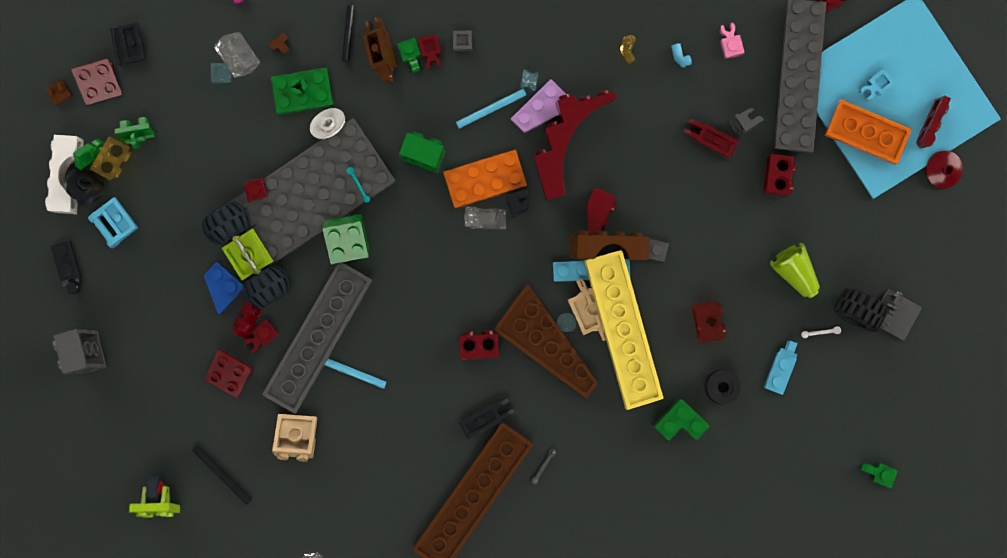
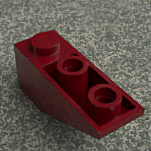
(597, 210)

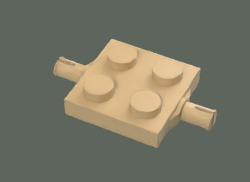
(586, 311)

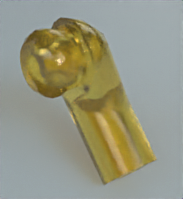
(626, 47)

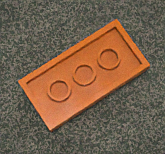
(868, 132)
(485, 179)

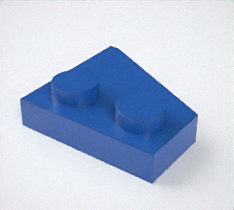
(222, 286)

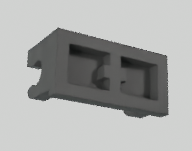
(742, 124)

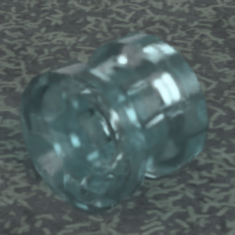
(529, 80)

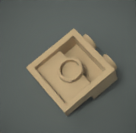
(295, 437)

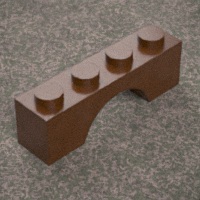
(587, 246)

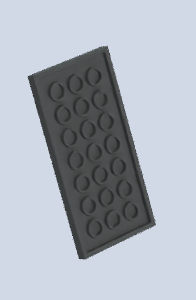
(316, 190)

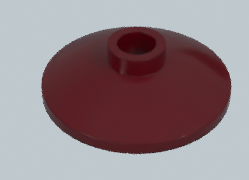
(937, 167)

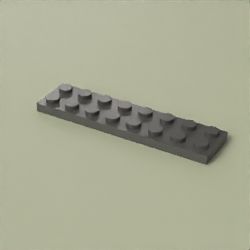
(800, 76)
(317, 337)

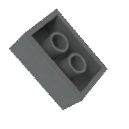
(79, 351)

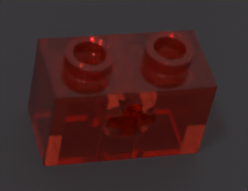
(704, 331)

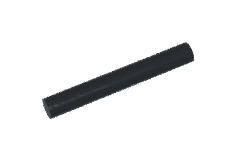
(348, 33)

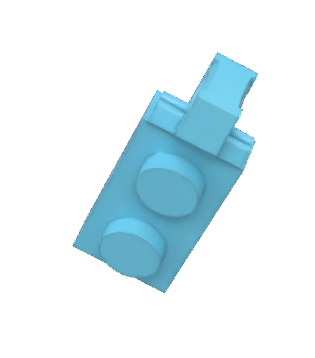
(781, 368)

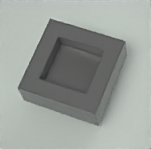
(462, 40)
(657, 250)

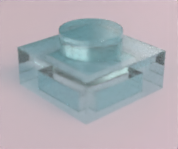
(220, 74)

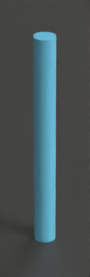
(491, 108)
(355, 373)

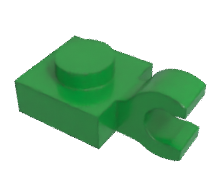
(410, 52)
(881, 474)

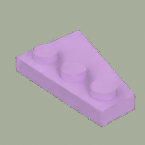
(539, 108)

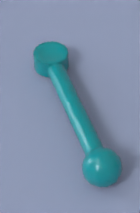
(350, 171)

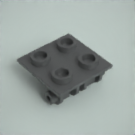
(901, 314)

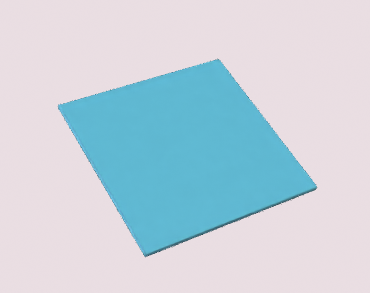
(924, 67)

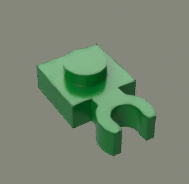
(86, 154)

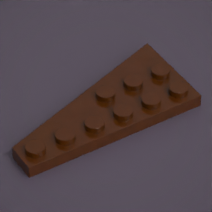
(538, 336)

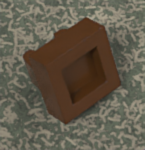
(279, 42)
(59, 92)

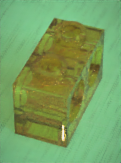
(106, 156)

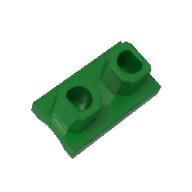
(134, 134)

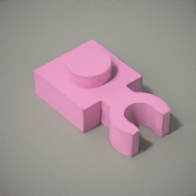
(732, 44)

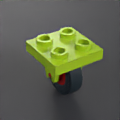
(155, 499)

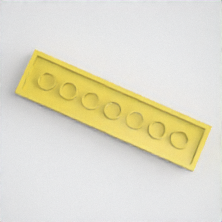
(623, 329)

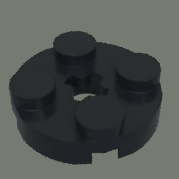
(84, 194)

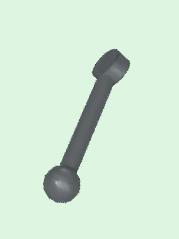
(552, 452)

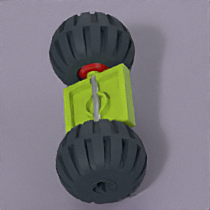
(246, 254)

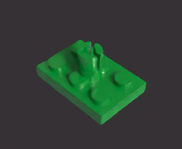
(302, 91)

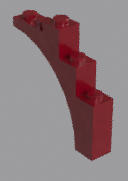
(571, 113)

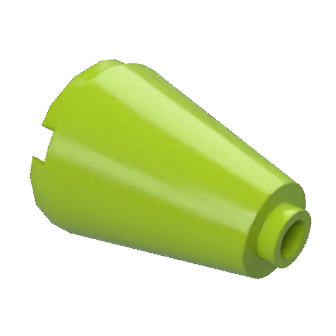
(796, 268)

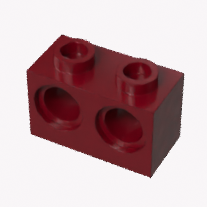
(773, 174)
(479, 351)

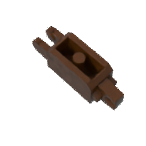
(379, 50)

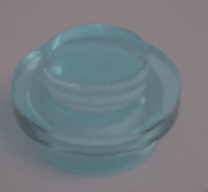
(566, 322)

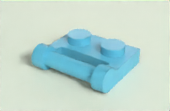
(117, 218)

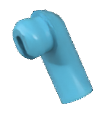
(678, 56)

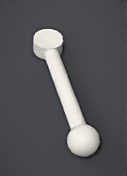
(836, 330)

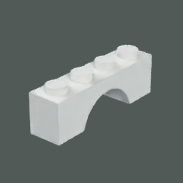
(62, 157)

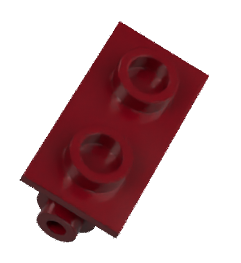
(244, 326)

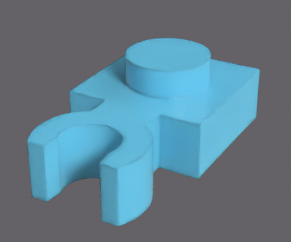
(878, 83)

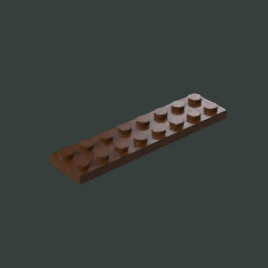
(474, 494)

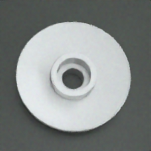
(327, 123)

